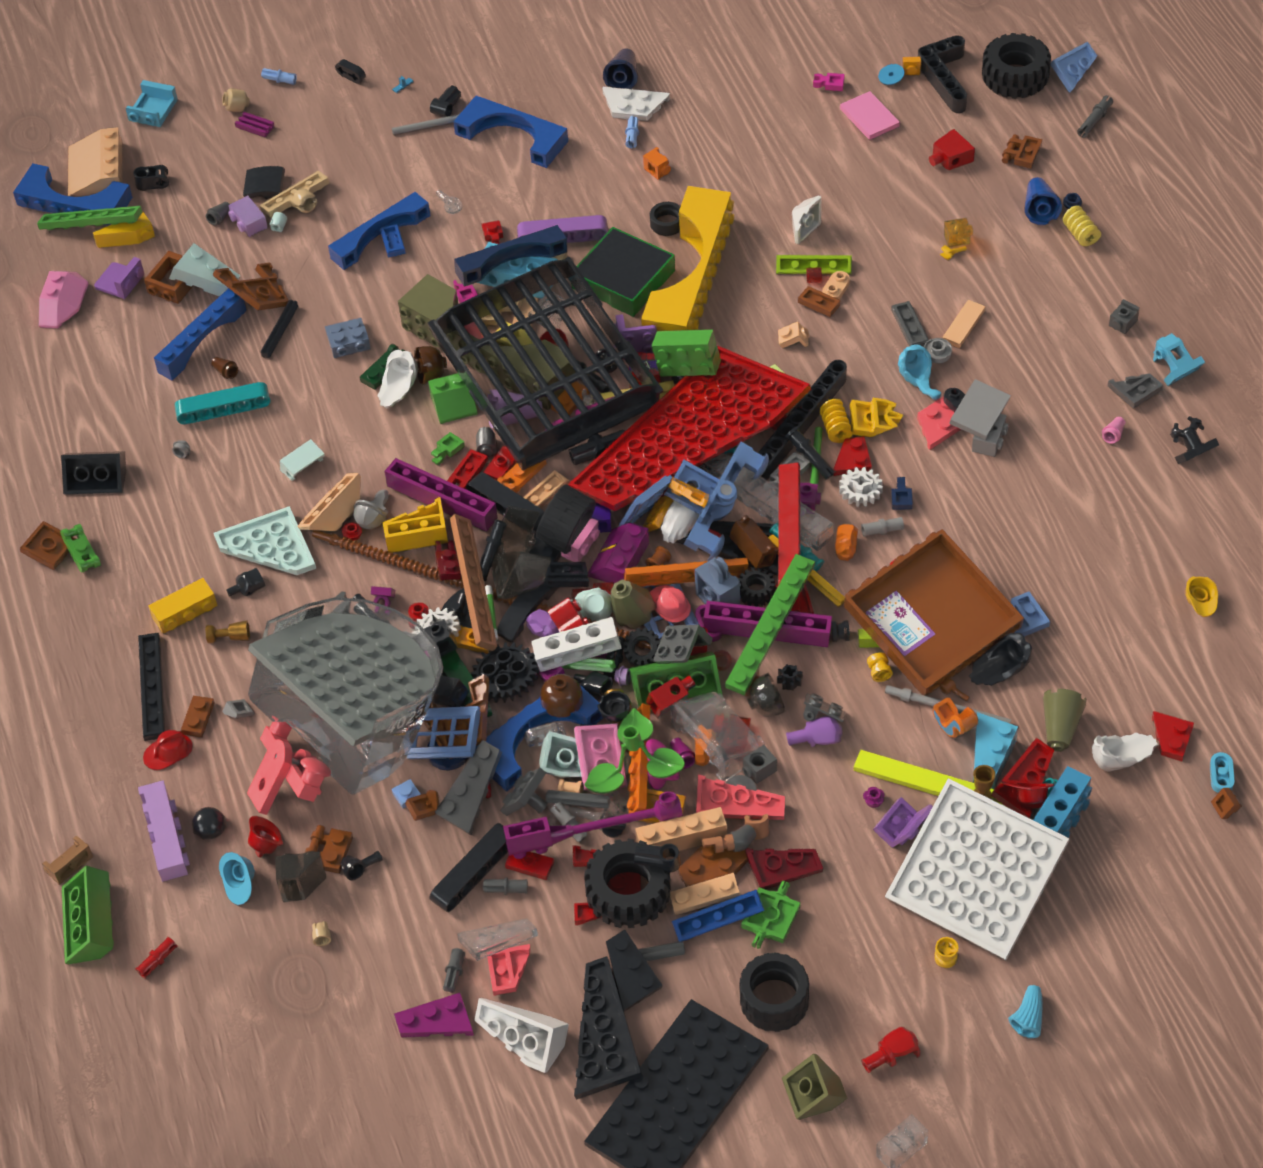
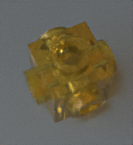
(957, 232)

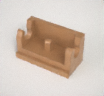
(69, 861)

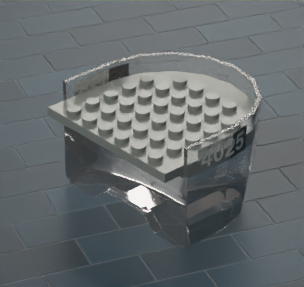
(348, 683)

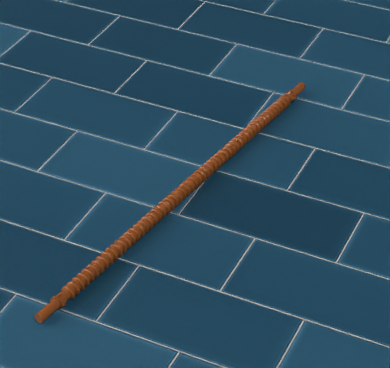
(422, 569)

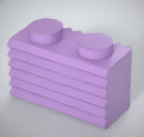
(247, 216)

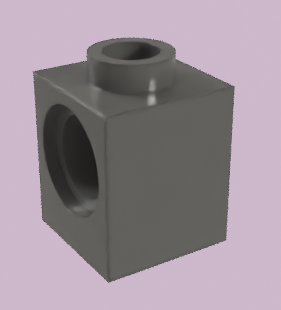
(763, 757)

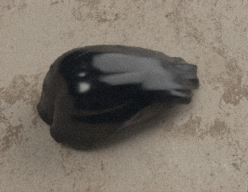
(1002, 660)

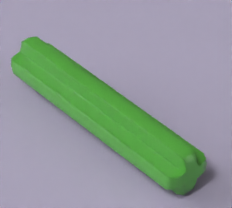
(592, 664)

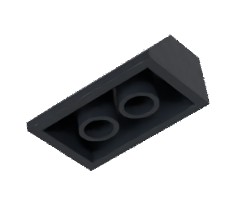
(93, 472)

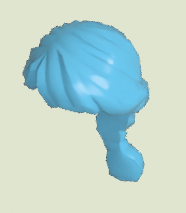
(915, 367)

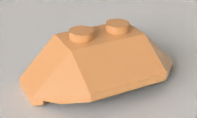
(334, 506)

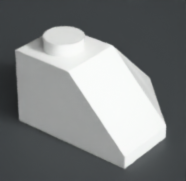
(806, 218)

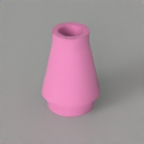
(1113, 431)

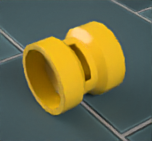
(879, 665)
(946, 952)

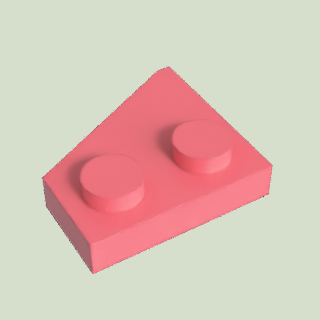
(507, 968)

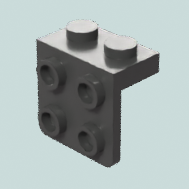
(678, 643)

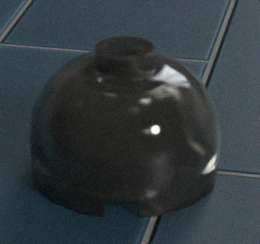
(765, 697)

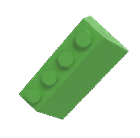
(699, 667)
(87, 916)

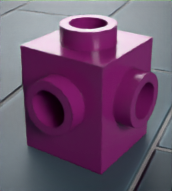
(809, 495)

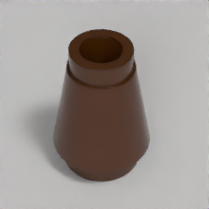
(225, 367)

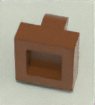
(1226, 803)

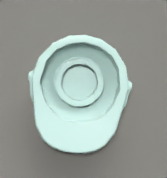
(595, 604)

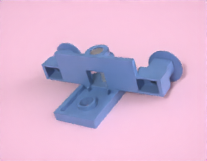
(721, 495)

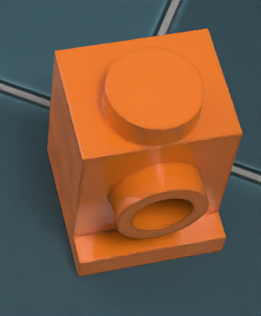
(656, 163)

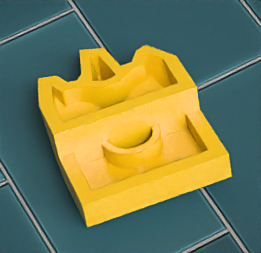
(873, 417)

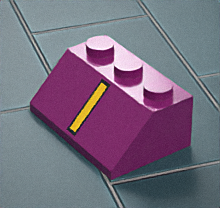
(620, 551)

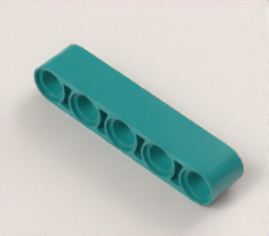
(222, 403)

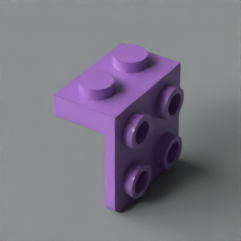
(120, 279)
(639, 337)
(901, 823)

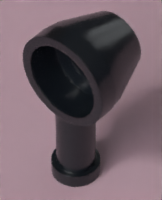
(354, 867)

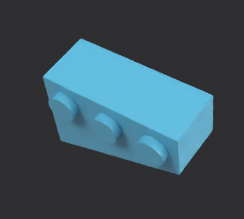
(993, 744)

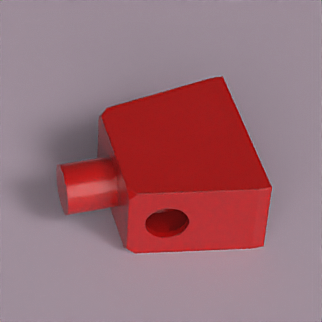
(952, 151)

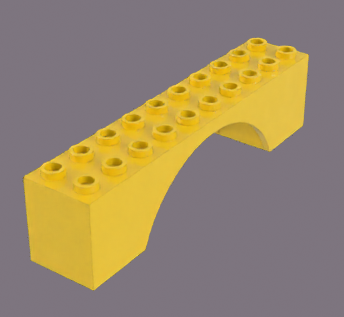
(704, 225)

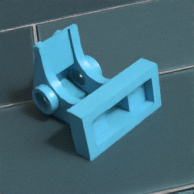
(1181, 367)

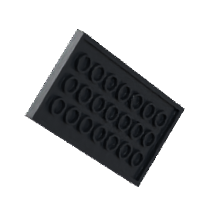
(681, 1093)

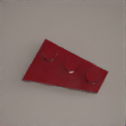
(774, 866)

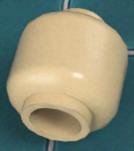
(235, 100)

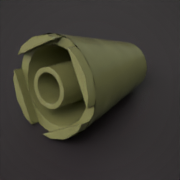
(1062, 716)

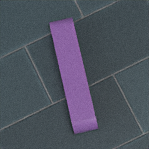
(574, 228)

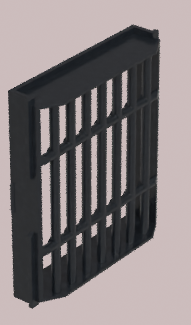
(574, 429)

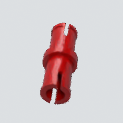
(156, 957)

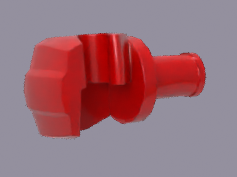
(894, 1044)

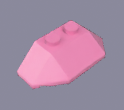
(60, 298)

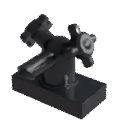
(1191, 440)

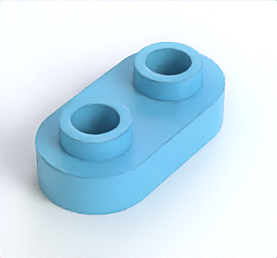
(1221, 775)

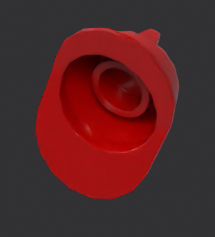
(167, 750)
(1029, 794)
(263, 836)

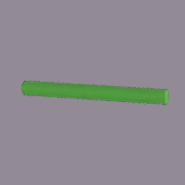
(817, 444)

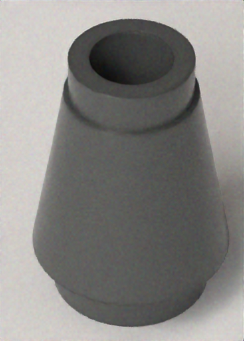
(216, 214)

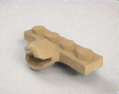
(297, 196)

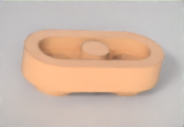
(838, 283)

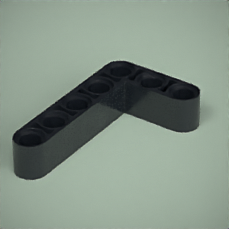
(933, 66)

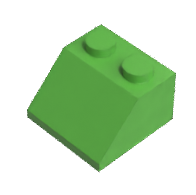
(451, 398)

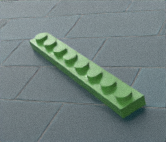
(769, 624)

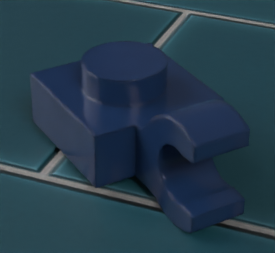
(901, 496)

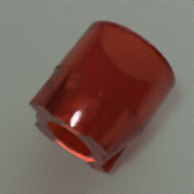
(814, 274)

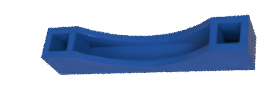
(406, 212)
(176, 354)

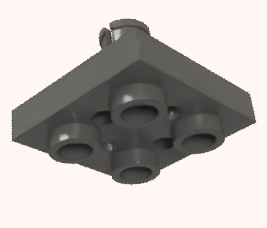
(525, 794)

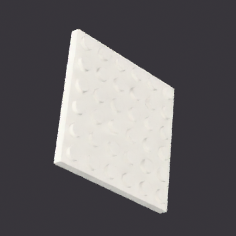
(977, 868)

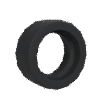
(663, 228)

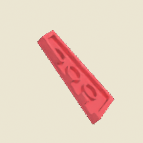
(737, 800)

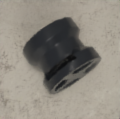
(837, 631)

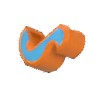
(951, 721)

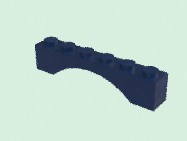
(543, 243)

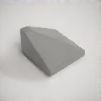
(237, 709)

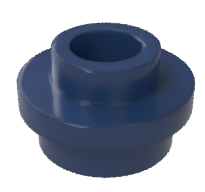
(1071, 200)

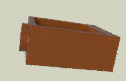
(165, 291)

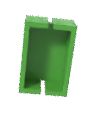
(686, 353)

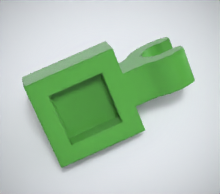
(449, 446)

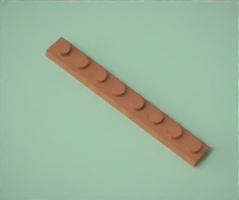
(473, 583)

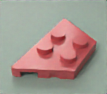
(935, 423)

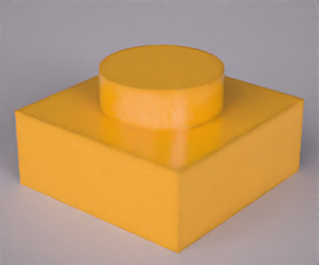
(911, 65)

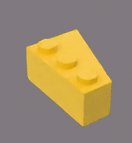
(416, 528)

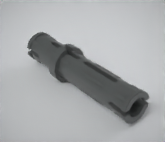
(1099, 111)

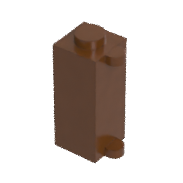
(753, 542)

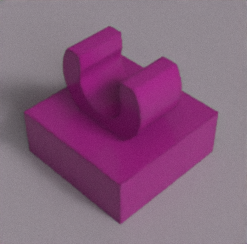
(383, 593)

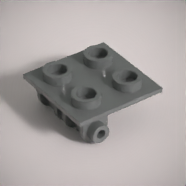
(815, 703)

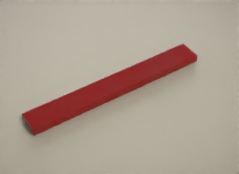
(789, 520)

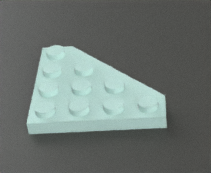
(269, 541)

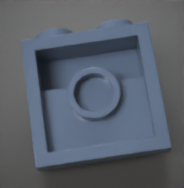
(347, 337)

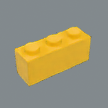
(183, 605)

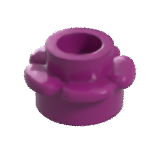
(874, 802)

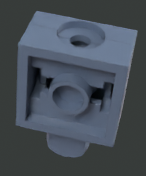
(716, 583)

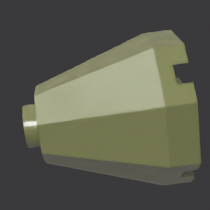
(631, 604)

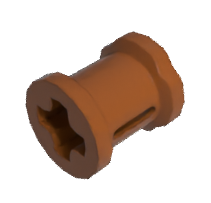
(659, 557)

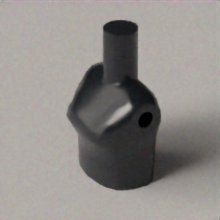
(247, 583)
(595, 683)

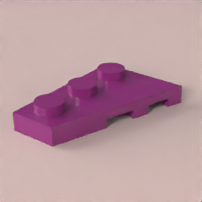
(436, 1017)

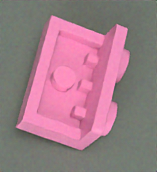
(583, 542)

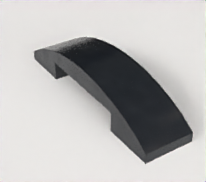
(513, 620)

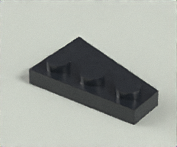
(632, 972)

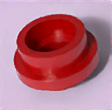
(349, 534)
(415, 611)

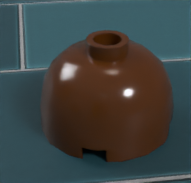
(430, 363)
(561, 695)

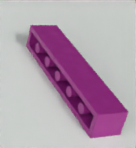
(428, 487)
(743, 619)

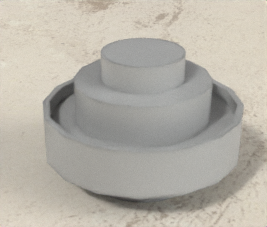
(939, 349)

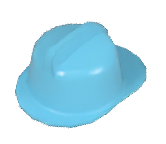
(237, 876)

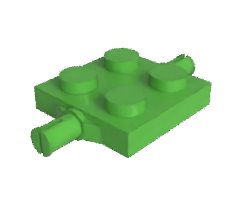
(775, 919)

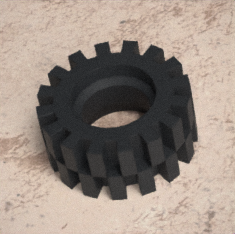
(756, 596)
(633, 639)

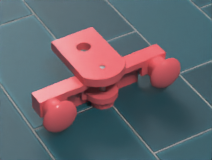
(300, 769)

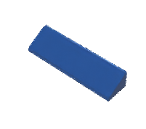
(718, 916)

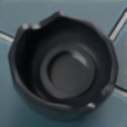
(614, 706)
(208, 823)

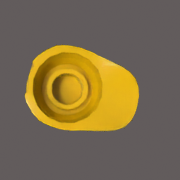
(1202, 595)

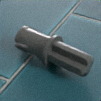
(505, 886)
(453, 969)

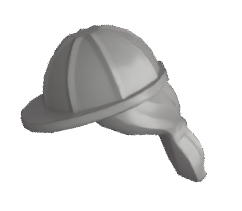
(373, 513)

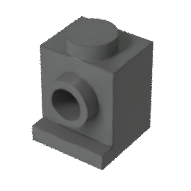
(1124, 316)

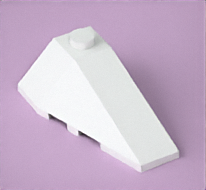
(529, 1034)

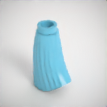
(1028, 1018)

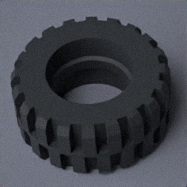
(1016, 50)
(620, 908)

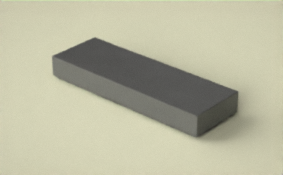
(909, 323)

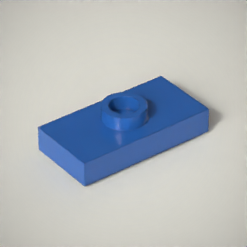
(392, 240)

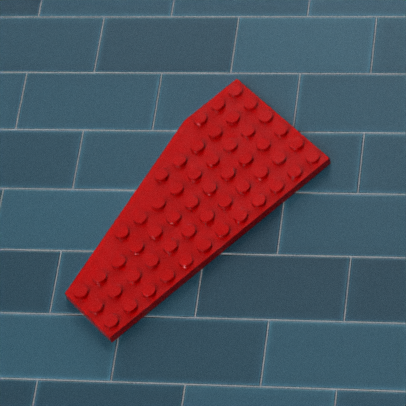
(692, 424)

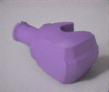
(818, 731)

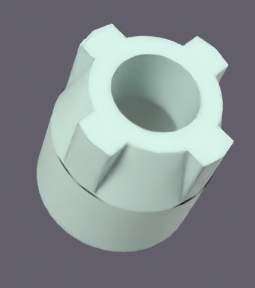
(278, 221)

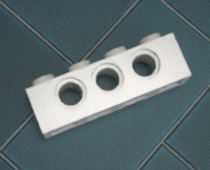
(576, 644)

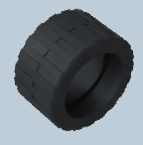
(565, 518)
(774, 967)

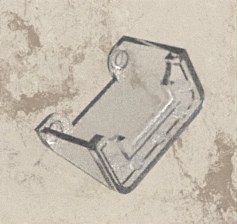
(716, 731)

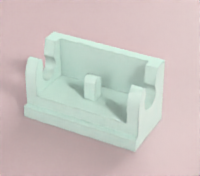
(300, 459)

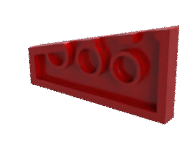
(1029, 768)

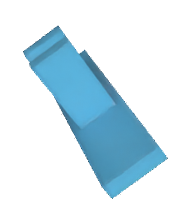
(403, 83)

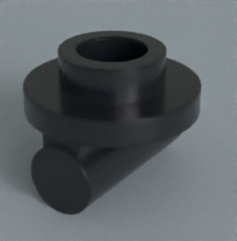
(613, 831)

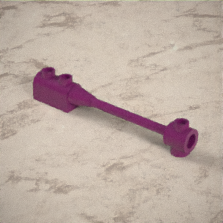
(538, 835)

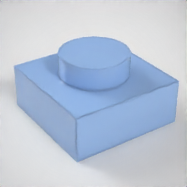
(405, 791)

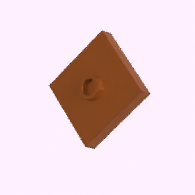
(46, 546)

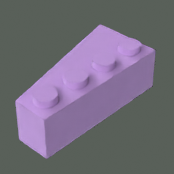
(163, 831)

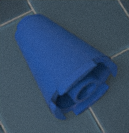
(1041, 202)

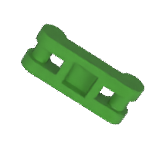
(80, 548)

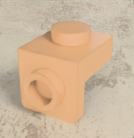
(793, 334)

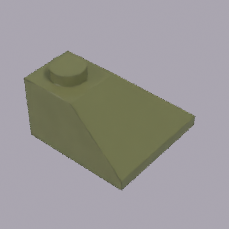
(813, 1088)

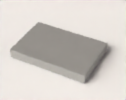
(980, 409)

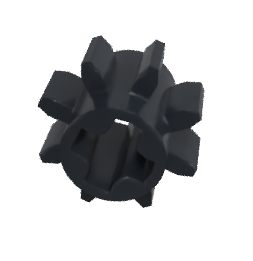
(789, 677)

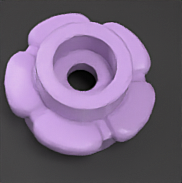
(622, 676)

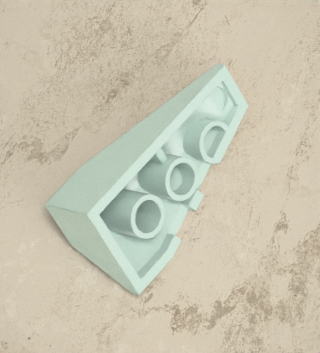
(561, 758)

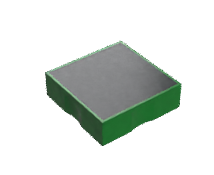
(626, 270)

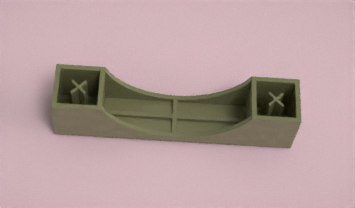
(433, 298)

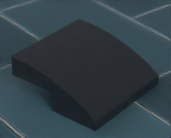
(264, 181)

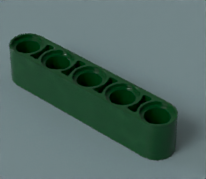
(455, 668)

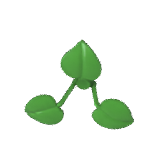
(632, 733)

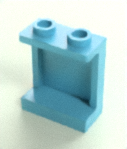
(153, 104)

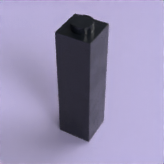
(450, 692)

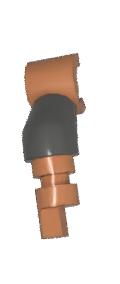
(741, 838)

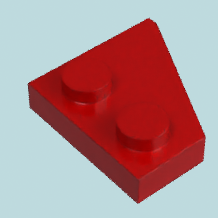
(852, 455)

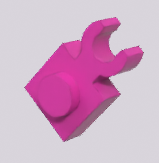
(832, 81)
(464, 293)

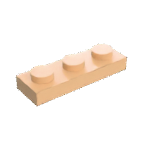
(704, 894)

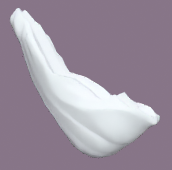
(398, 377)
(678, 522)
(1121, 752)

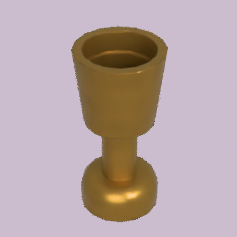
(235, 631)
(983, 780)

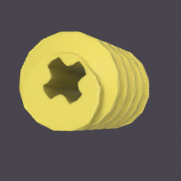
(1081, 226)

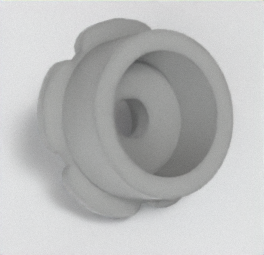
(181, 449)

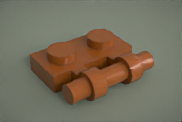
(1027, 152)
(335, 847)

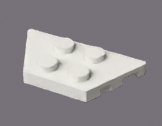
(634, 103)

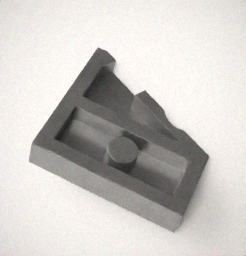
(1136, 389)

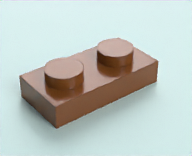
(819, 301)
(197, 716)

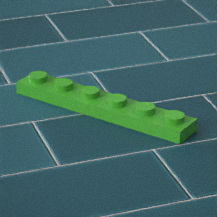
(90, 217)

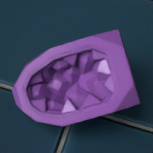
(541, 624)

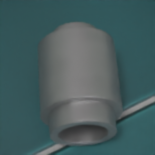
(486, 441)

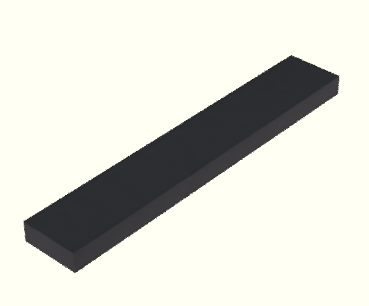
(151, 686)

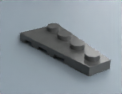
(465, 796)

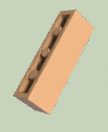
(684, 831)

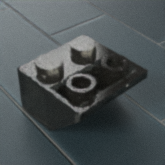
(299, 874)

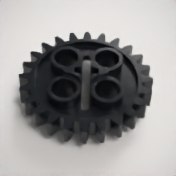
(508, 671)

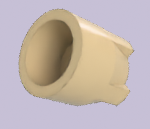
(321, 934)

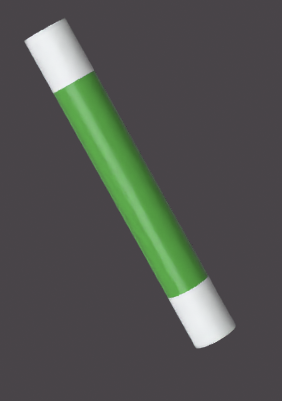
(489, 592)

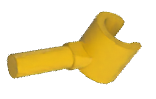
(948, 252)

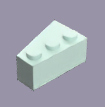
(197, 269)

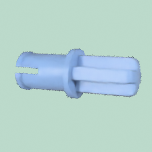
(279, 76)
(632, 132)

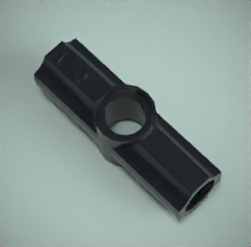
(593, 448)

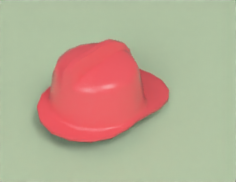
(671, 603)

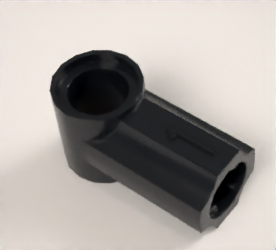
(444, 105)
(656, 856)

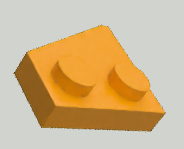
(693, 494)

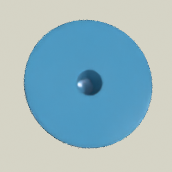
(891, 74)

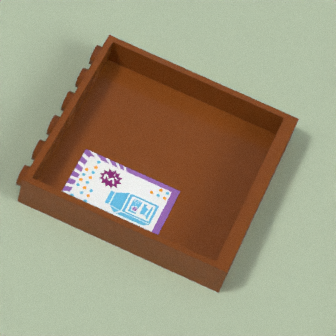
(932, 612)

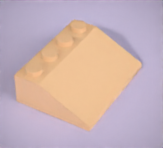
(95, 163)

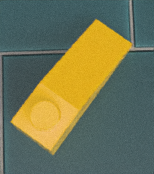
(125, 233)

